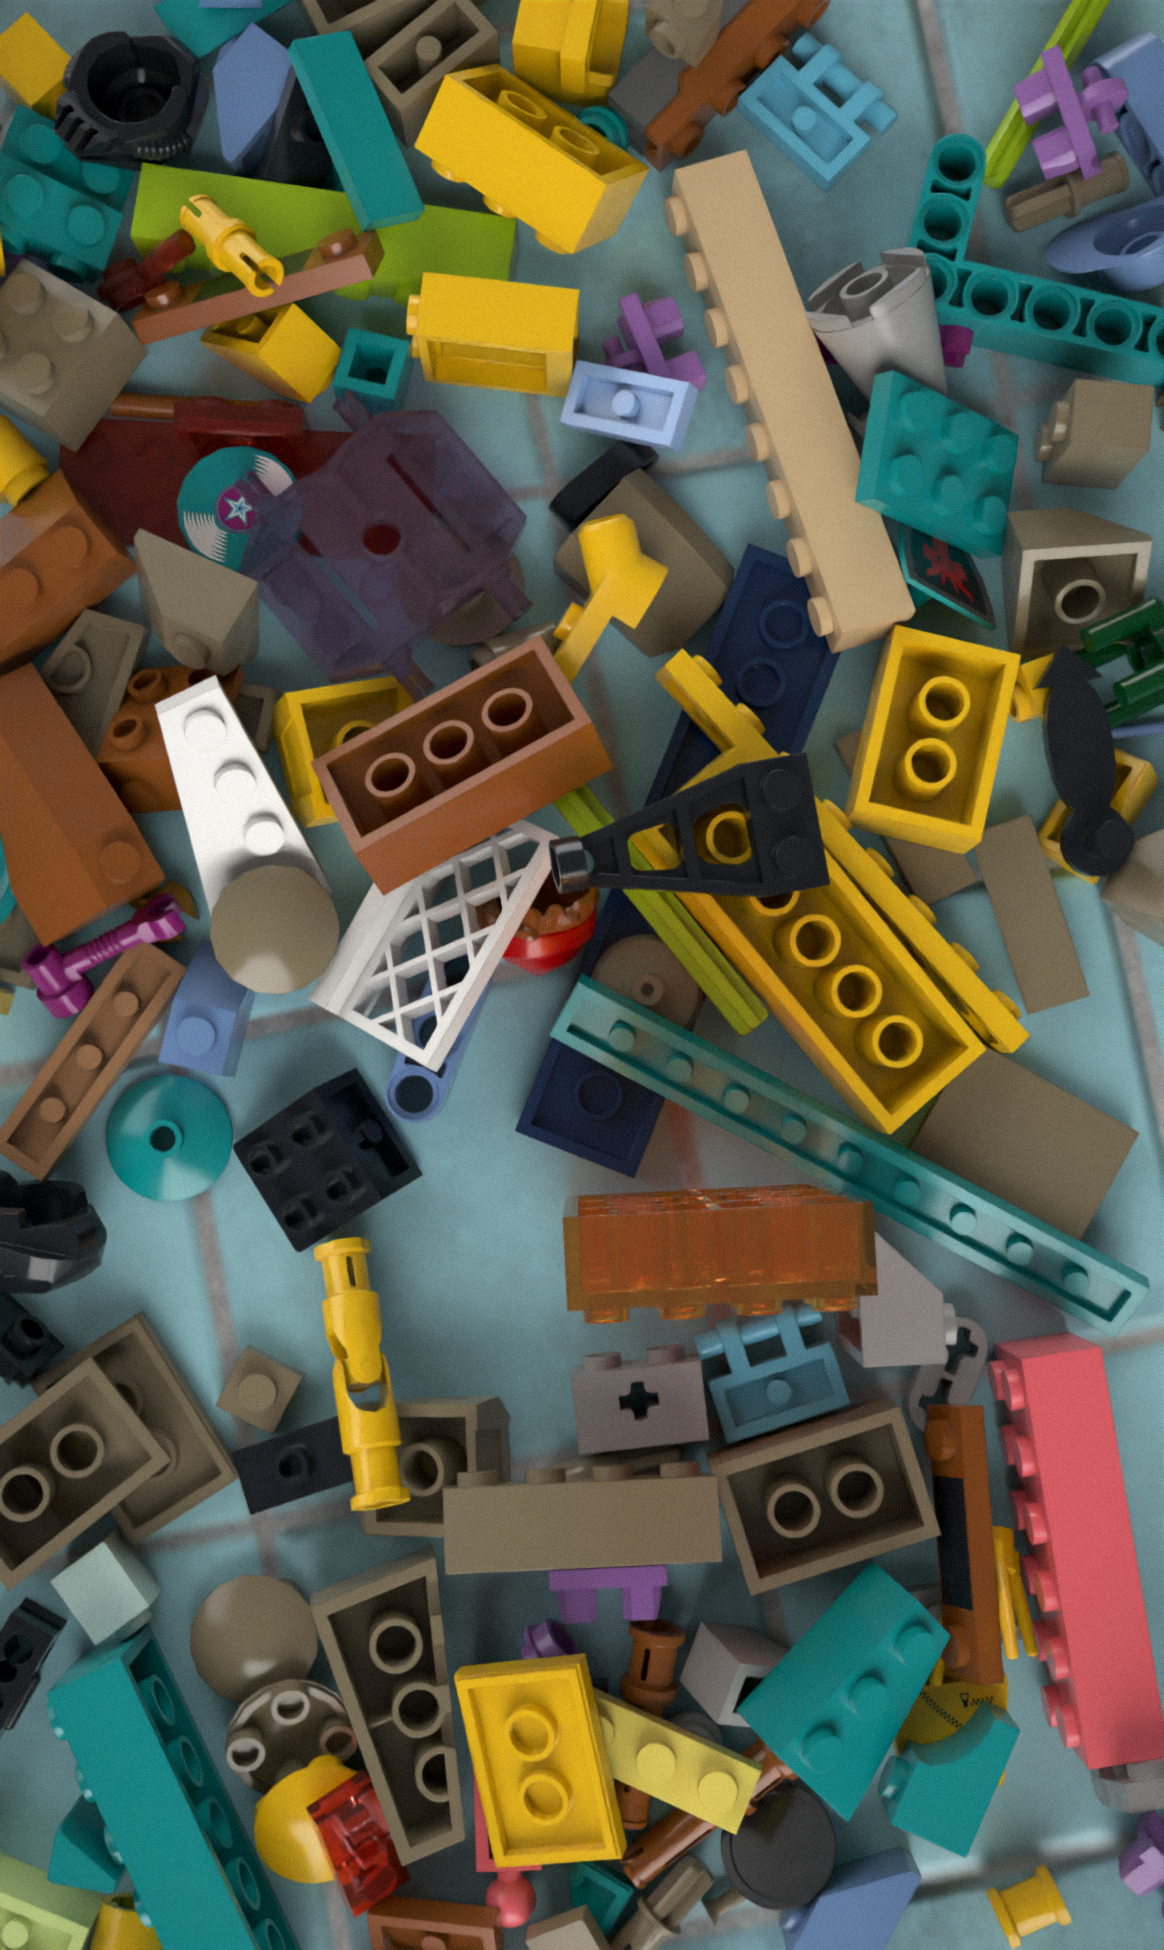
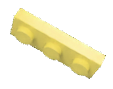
(676, 1763)

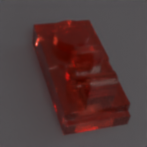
(357, 1843)

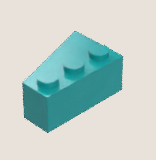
(847, 1687)

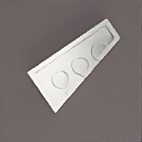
(227, 792)

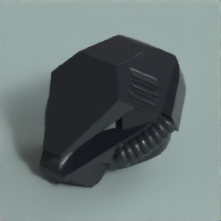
(131, 100)
(59, 1246)

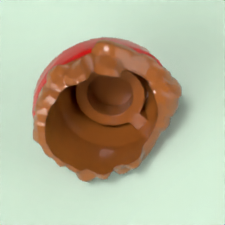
(551, 929)

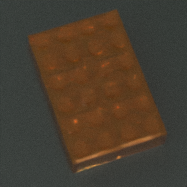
(717, 1248)

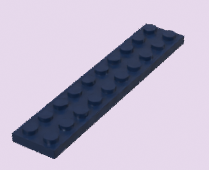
(781, 673)

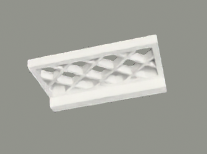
(384, 925)

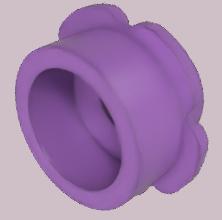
(547, 1640)

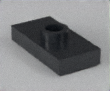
(295, 146)
(293, 1465)

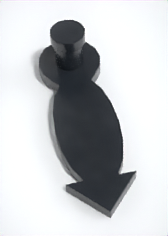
(1082, 766)

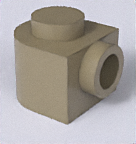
(684, 27)

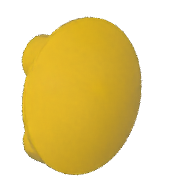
(284, 1827)

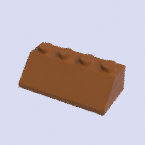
(52, 567)
(461, 765)

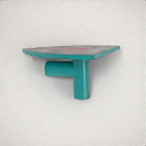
(944, 574)

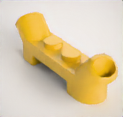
(620, 585)

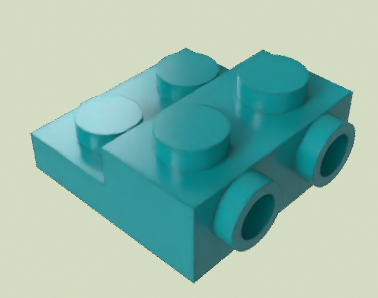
(56, 203)

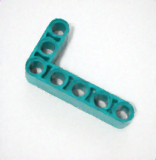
(1020, 296)

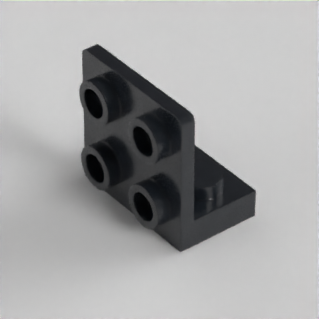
(326, 1159)

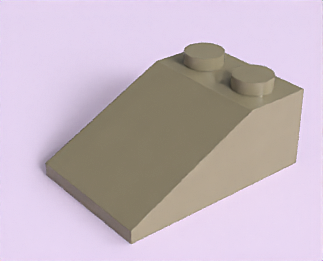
(68, 1466)

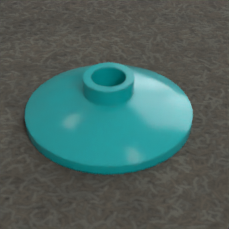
(200, 1130)

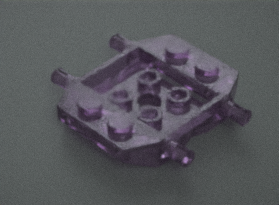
(406, 590)

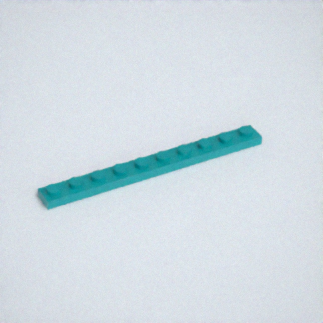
(849, 1156)

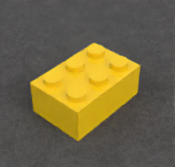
(530, 158)
(931, 740)

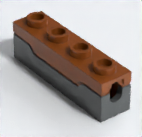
(672, 102)

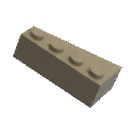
(581, 1521)
(393, 1678)

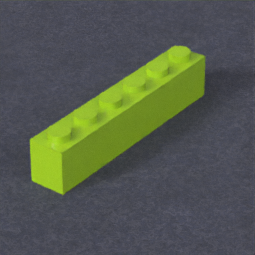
(297, 217)

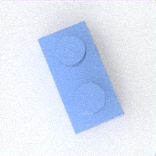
(629, 405)

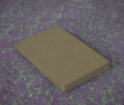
(1025, 1141)
(168, 1406)

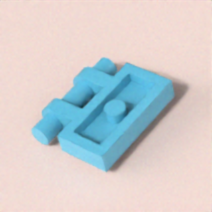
(805, 122)
(777, 1388)

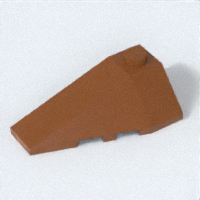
(61, 823)

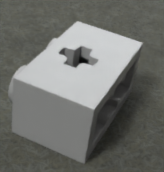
(669, 1418)

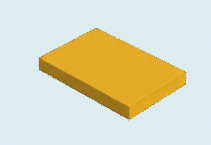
(540, 1761)

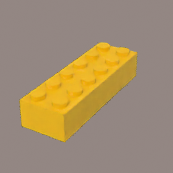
(827, 973)

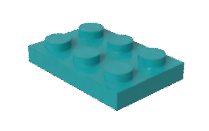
(936, 466)

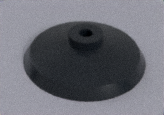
(781, 1849)

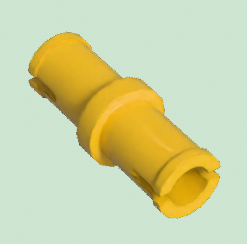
(231, 245)

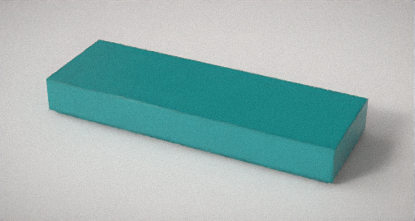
(355, 130)

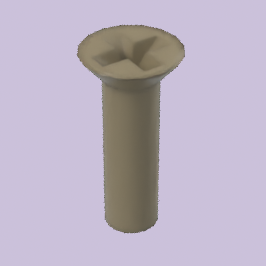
(723, 1904)

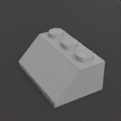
(901, 1323)

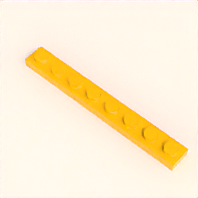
(950, 967)

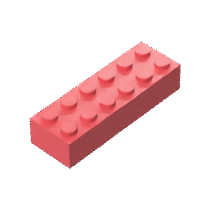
(1078, 1548)

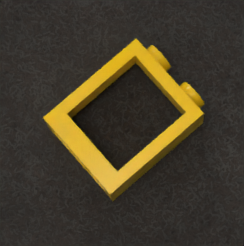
(495, 333)

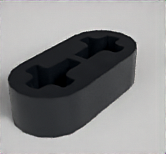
(596, 482)

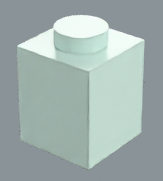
(108, 1589)

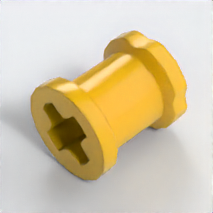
(1028, 1906)

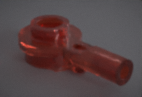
(129, 282)

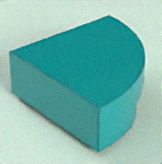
(601, 1889)

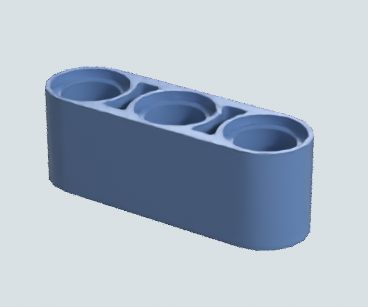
(1142, 115)
(442, 1079)

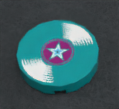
(214, 514)

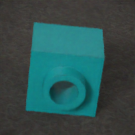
(373, 356)

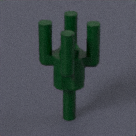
(1144, 653)

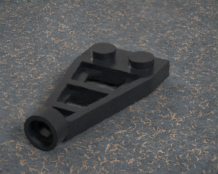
(779, 825)

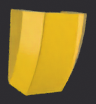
(320, 720)

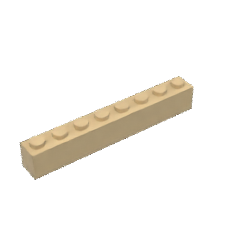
(787, 402)

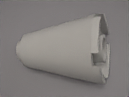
(882, 321)

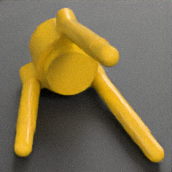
(1009, 1590)

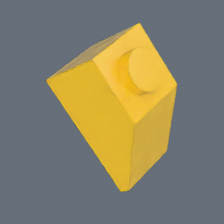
(278, 350)

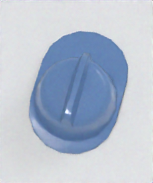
(1118, 246)

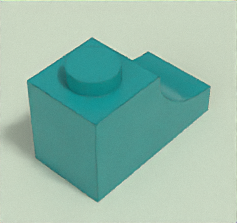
(948, 1784)

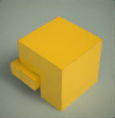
(570, 48)

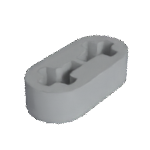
(960, 1379)

